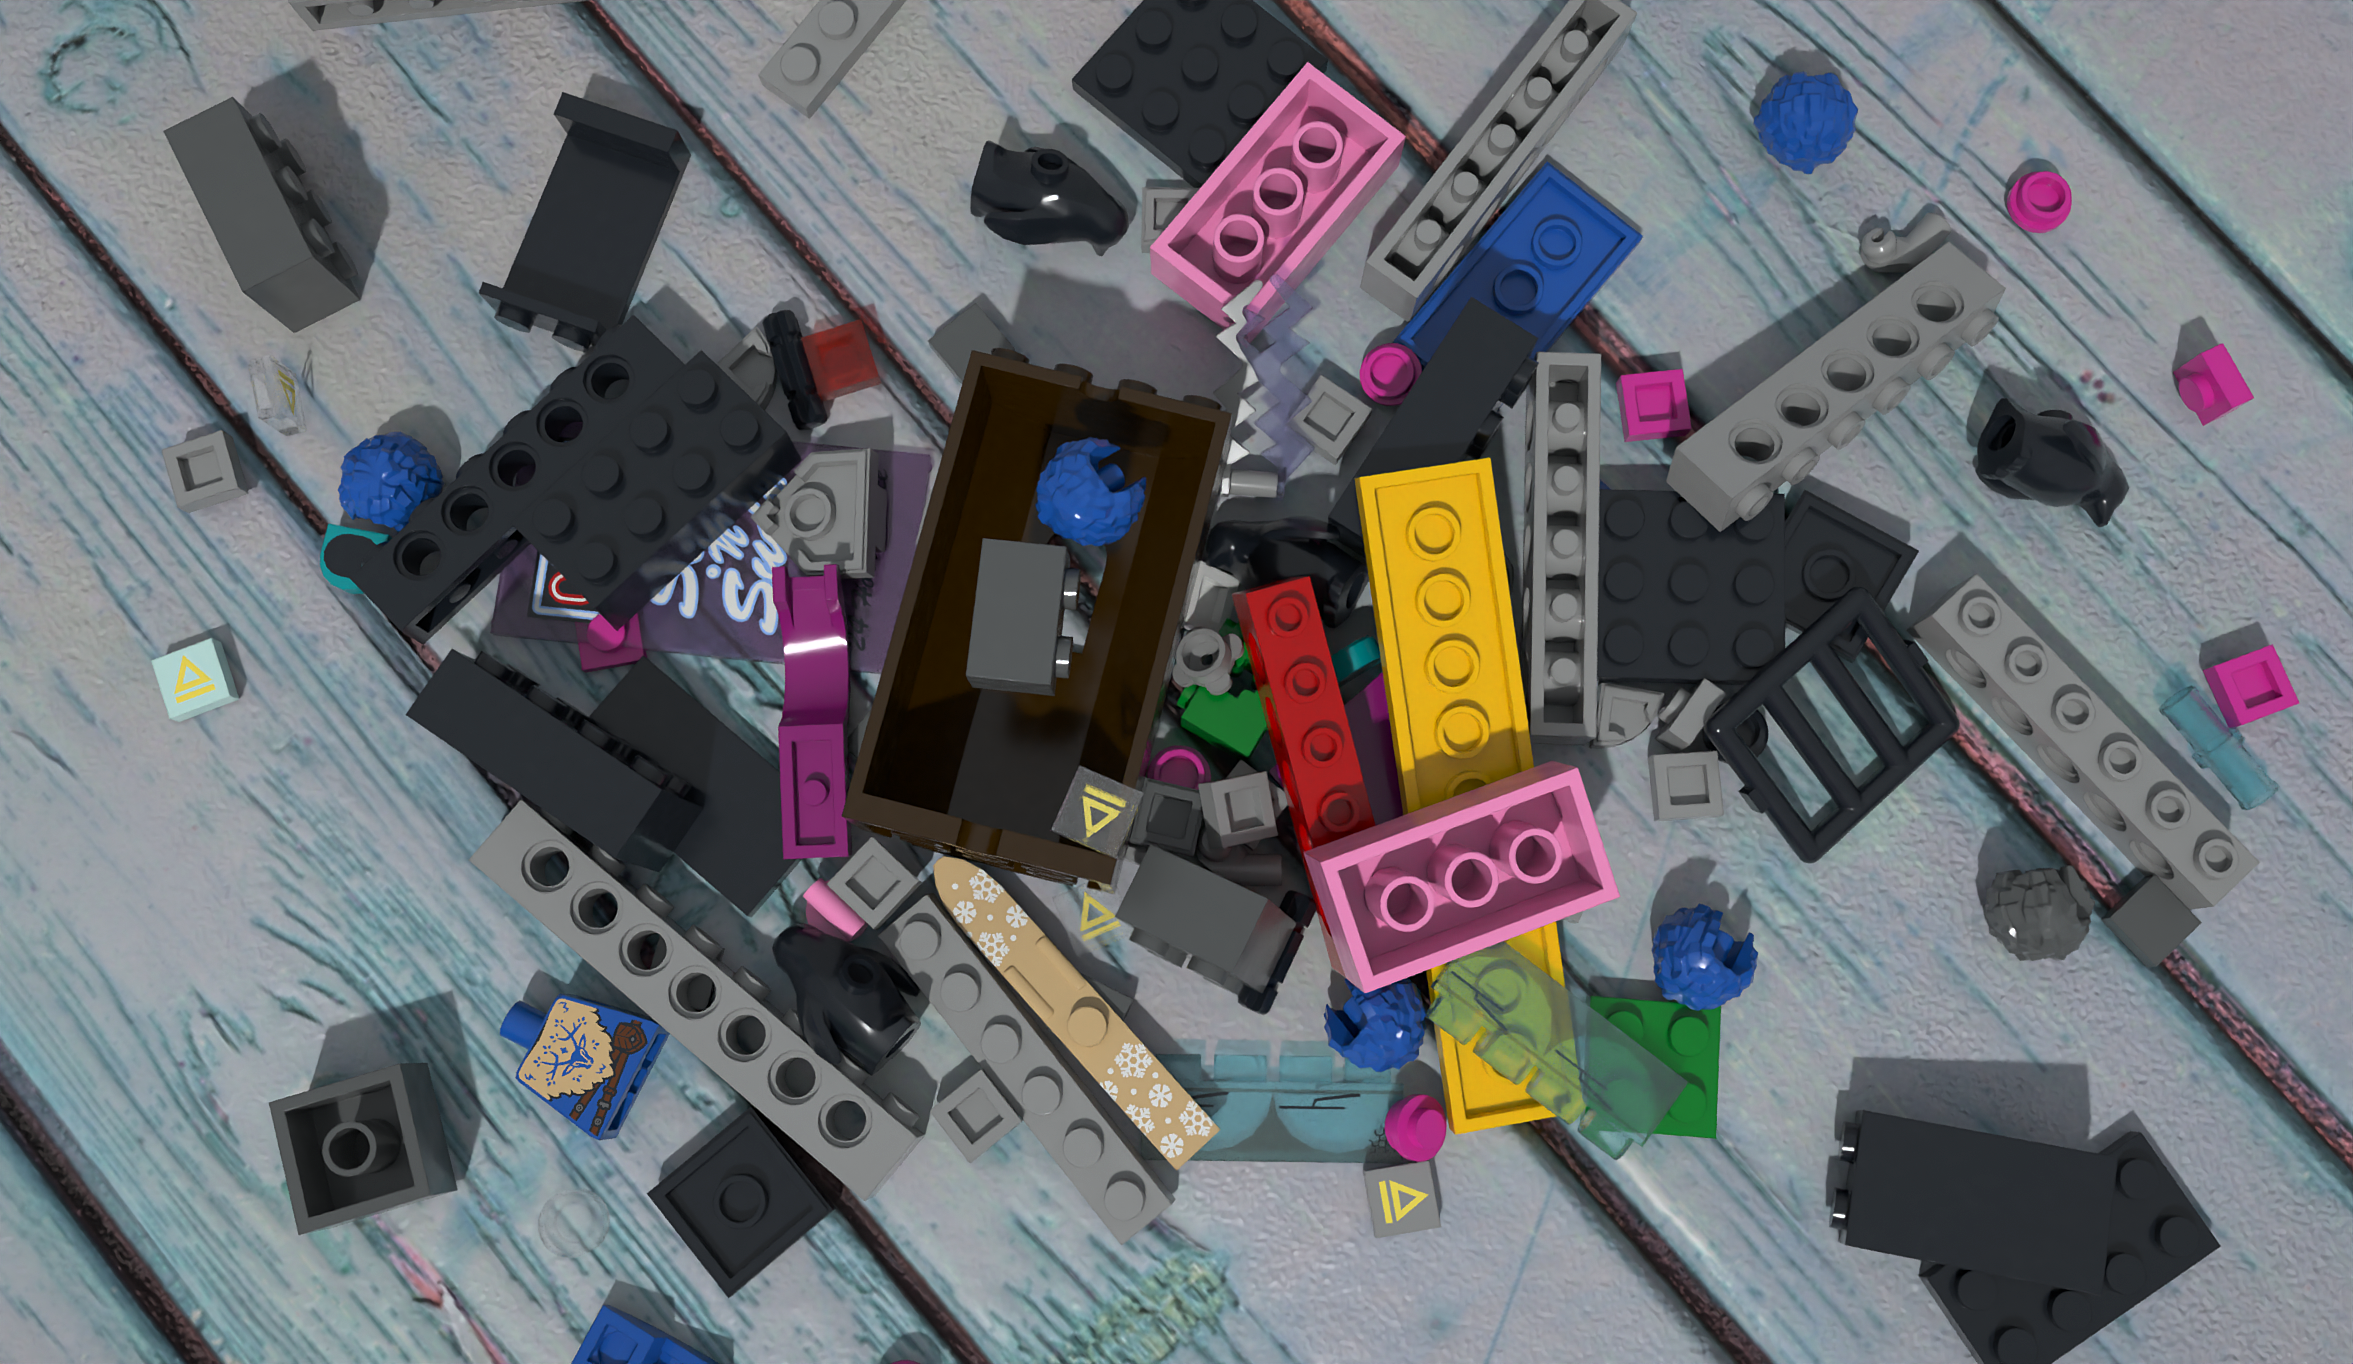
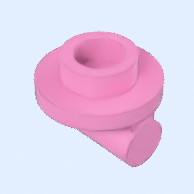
(832, 914)

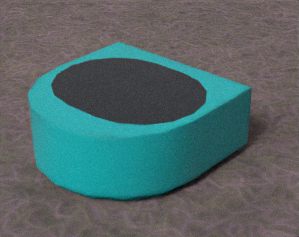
(343, 554)
(1355, 659)

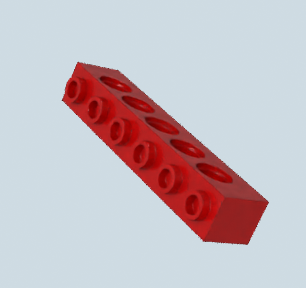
(1304, 719)

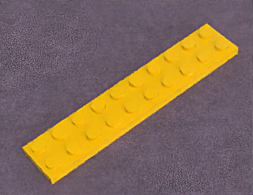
(1452, 698)

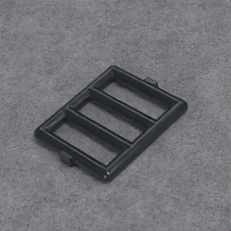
(1767, 689)

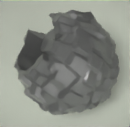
(2039, 912)

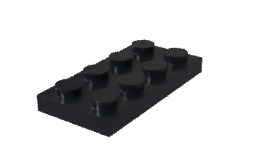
(2149, 1244)

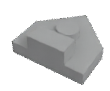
(830, 514)

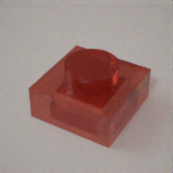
(841, 360)

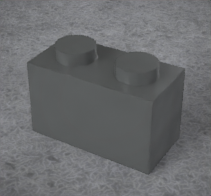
(1021, 617)

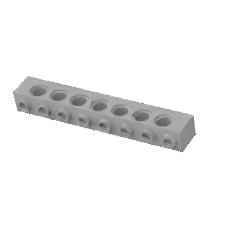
(516, 862)

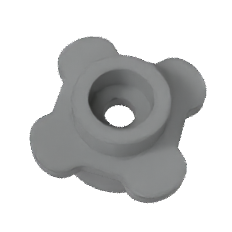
(1197, 646)

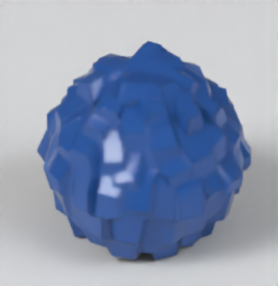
(1806, 120)
(388, 479)
(1082, 500)
(1699, 961)
(1378, 1026)

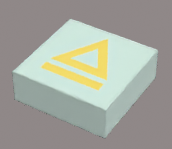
(195, 680)

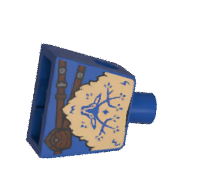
(585, 1058)

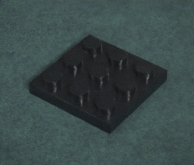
(1193, 78)
(1684, 596)

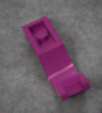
(814, 714)

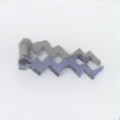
(1265, 368)

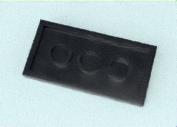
(739, 830)

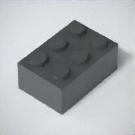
(263, 214)

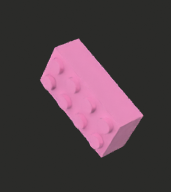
(1278, 199)
(1461, 875)

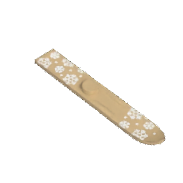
(1074, 1011)

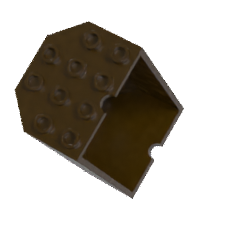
(991, 767)

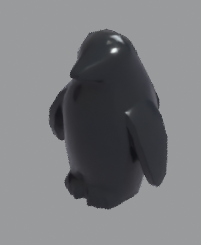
(1044, 199)
(2049, 461)
(1290, 548)
(847, 996)

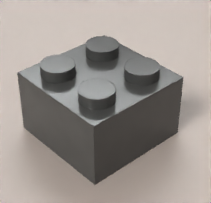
(1200, 916)
(362, 1146)

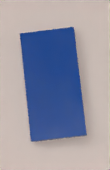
(1531, 265)

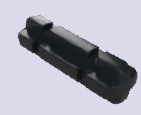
(794, 370)
(1301, 910)

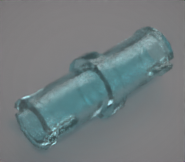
(2218, 748)

